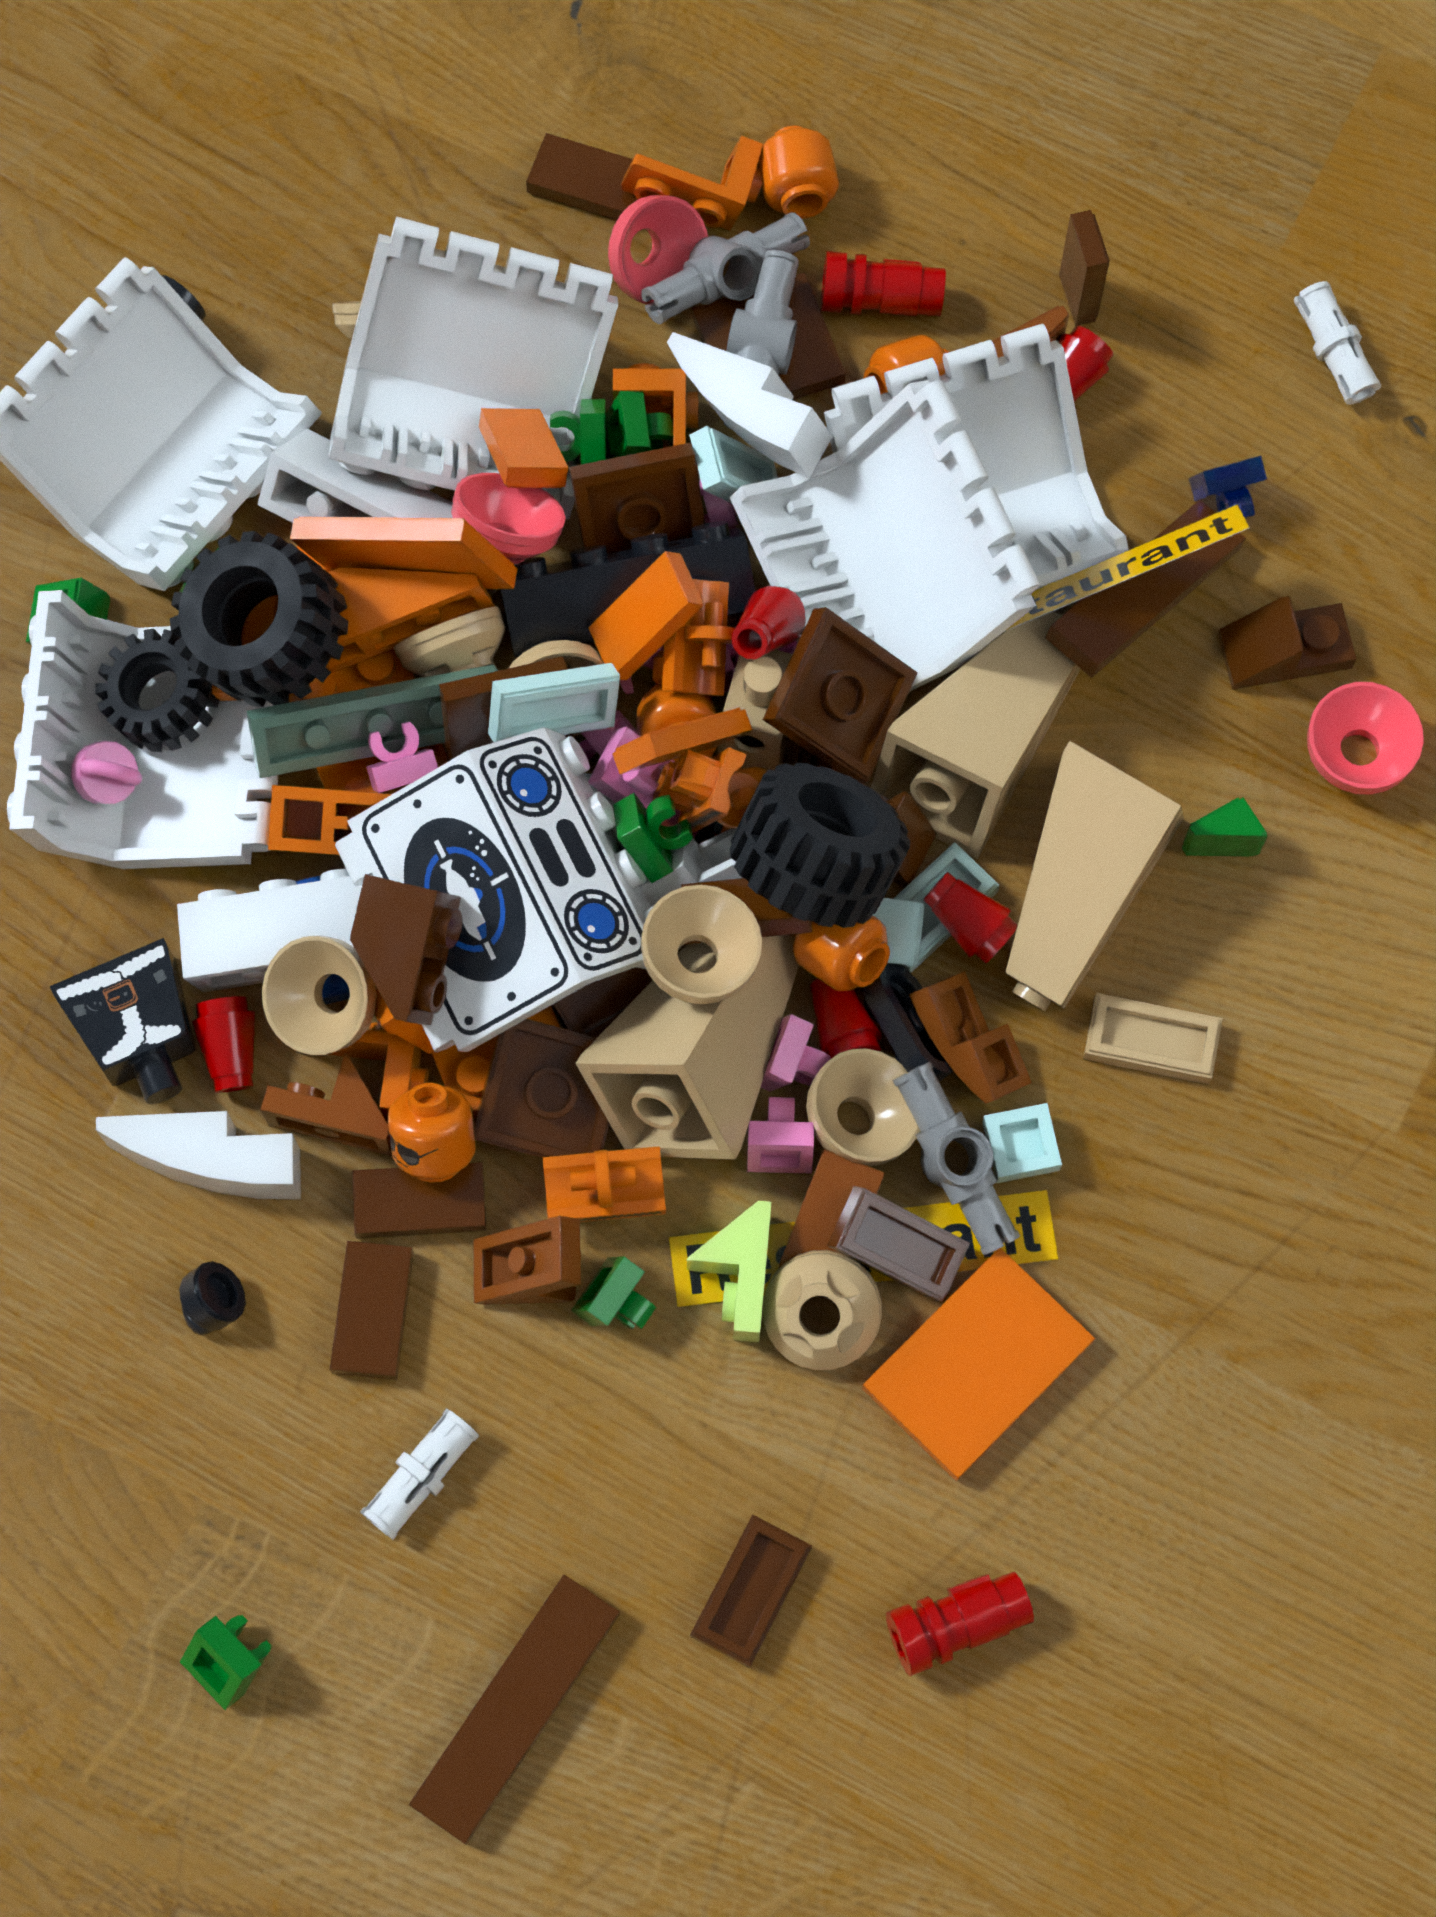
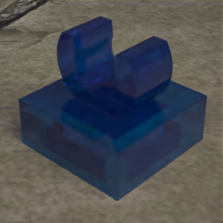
(1230, 484)

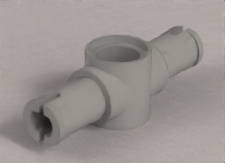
(703, 273)
(766, 326)
(975, 1186)

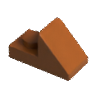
(345, 1119)
(529, 1263)

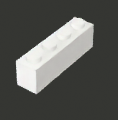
(309, 484)
(234, 937)

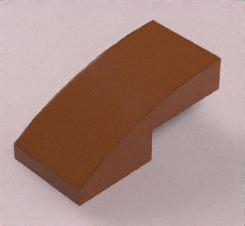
(979, 1056)
(825, 1202)

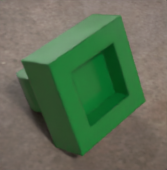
(631, 429)
(588, 431)
(646, 838)
(612, 1296)
(222, 1661)

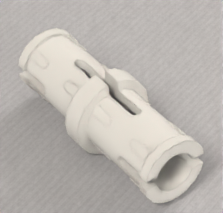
(1337, 343)
(419, 1473)

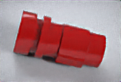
(884, 286)
(966, 1618)

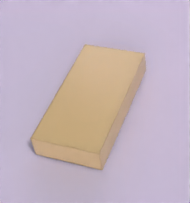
(1153, 1038)

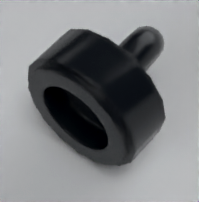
(211, 1298)

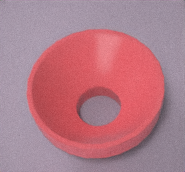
(674, 233)
(511, 519)
(1375, 714)

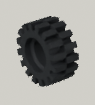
(130, 675)

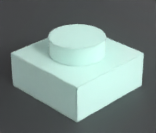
(1022, 1143)

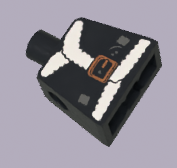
(132, 1018)

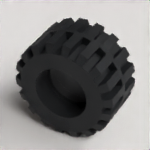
(227, 590)
(819, 845)

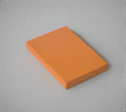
(404, 545)
(978, 1364)

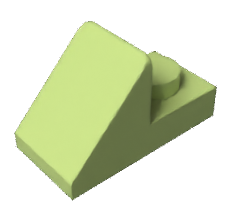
(742, 1252)

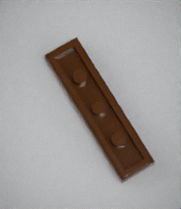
(1115, 617)
(514, 1709)

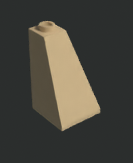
(977, 734)
(1088, 867)
(691, 1070)

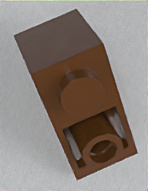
(405, 943)

